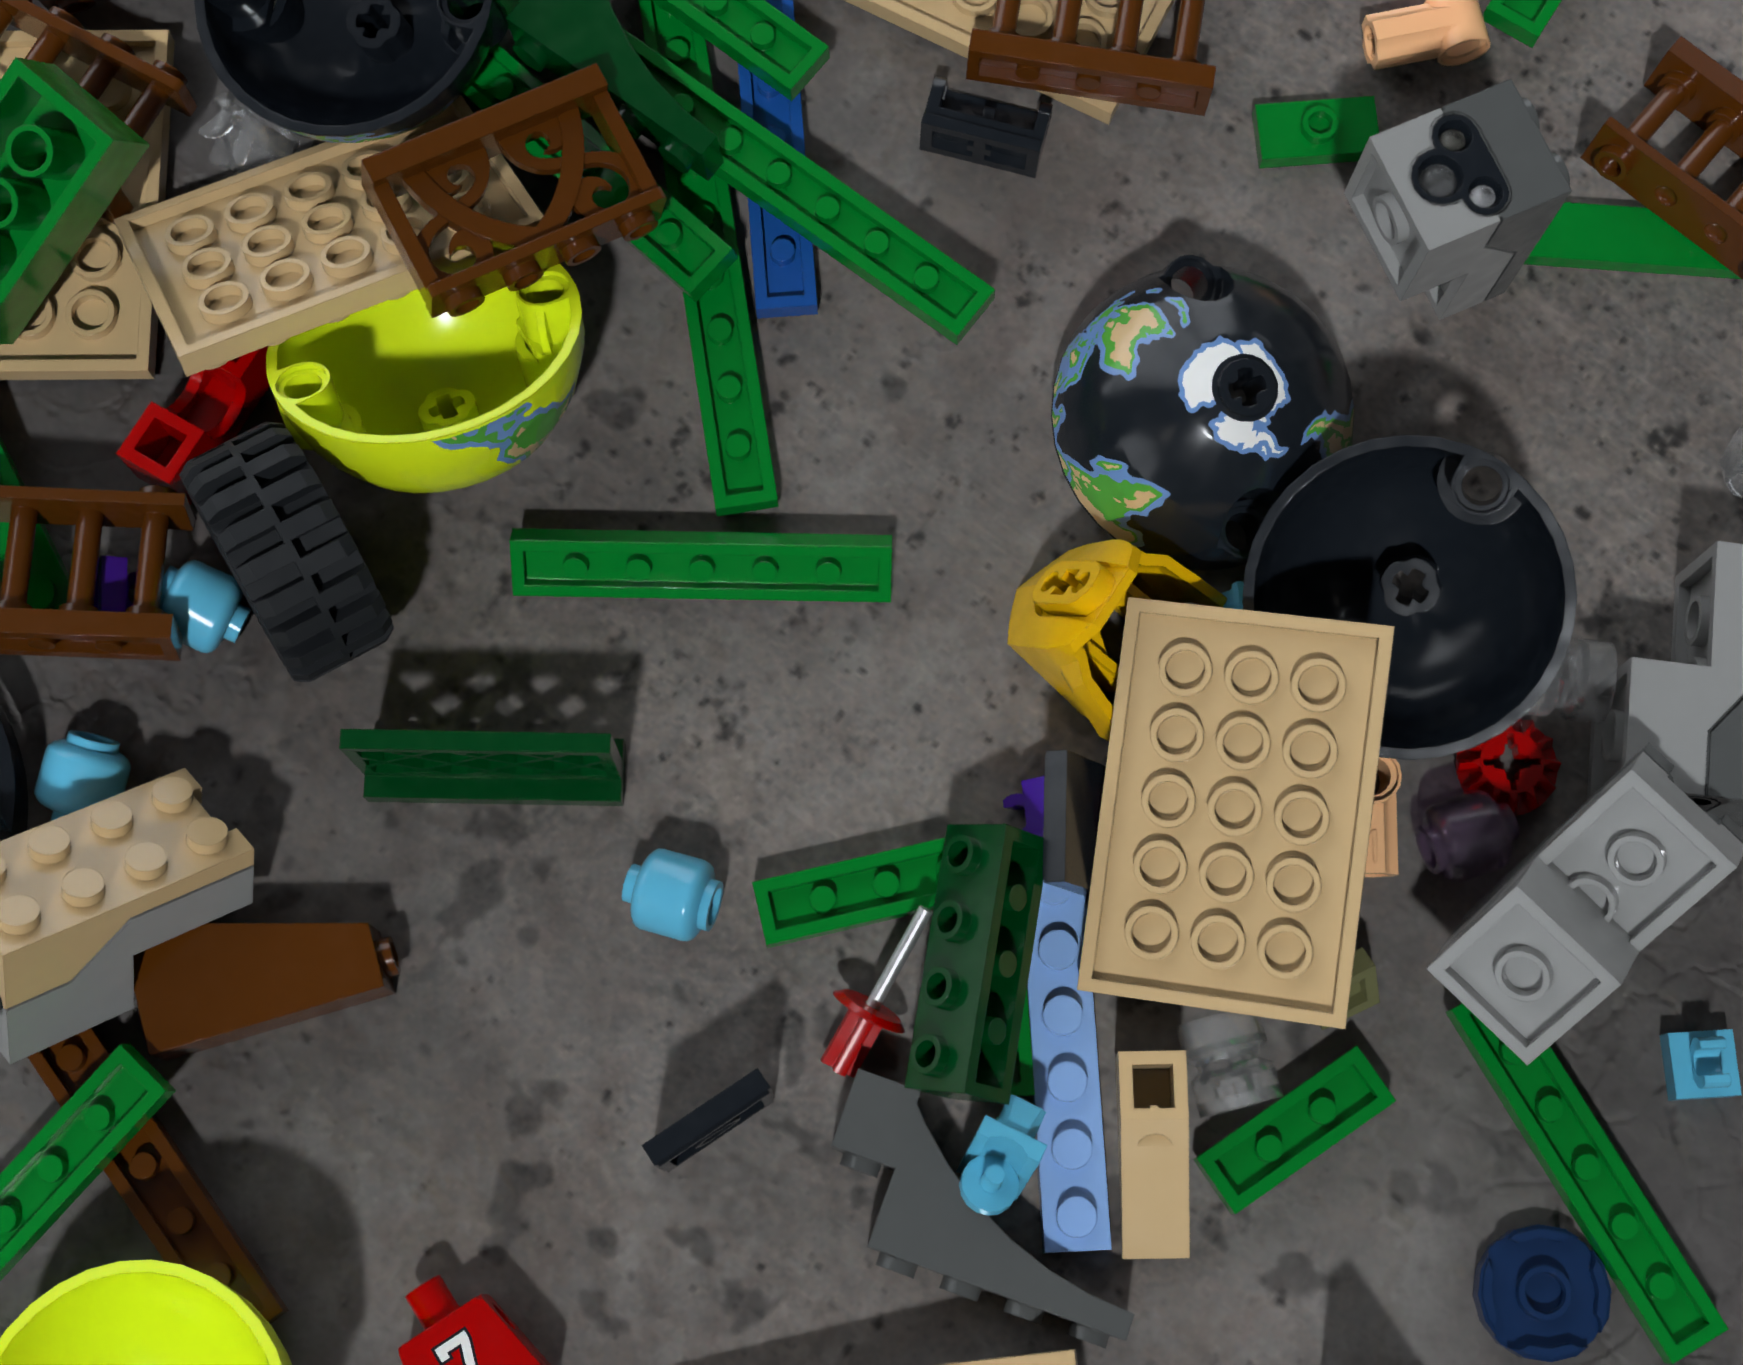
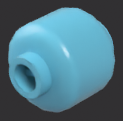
(204, 605)
(80, 772)
(673, 894)

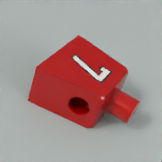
(465, 1334)

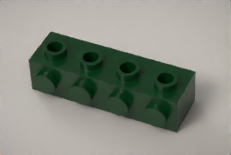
(977, 963)

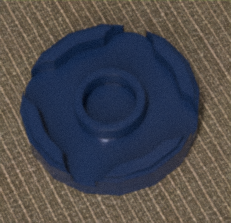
(1541, 1293)

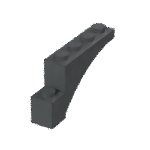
(933, 1228)

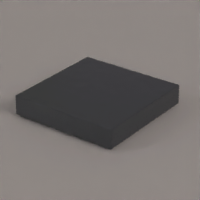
(1071, 819)
(709, 1121)

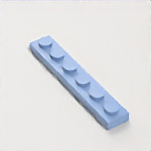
(1066, 1082)

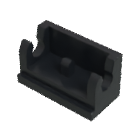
(984, 130)

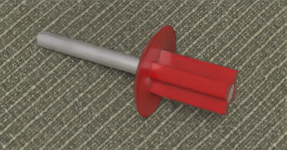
(866, 1014)

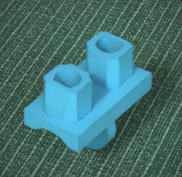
(1001, 1157)

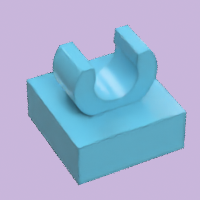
(1700, 1064)

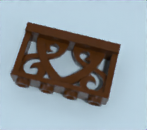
(468, 144)

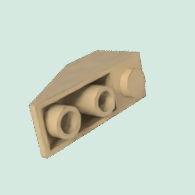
(1153, 1153)

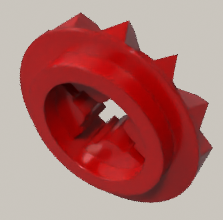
(1530, 784)

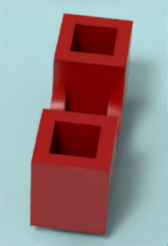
(201, 418)

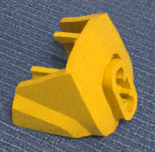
(1068, 602)

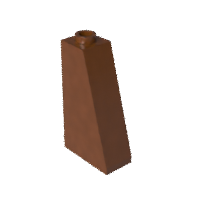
(255, 978)

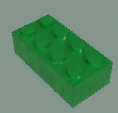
(57, 177)

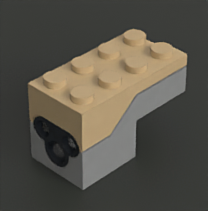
(96, 893)

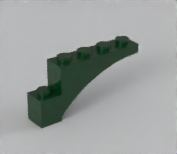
(587, 32)

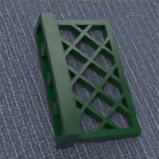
(488, 766)

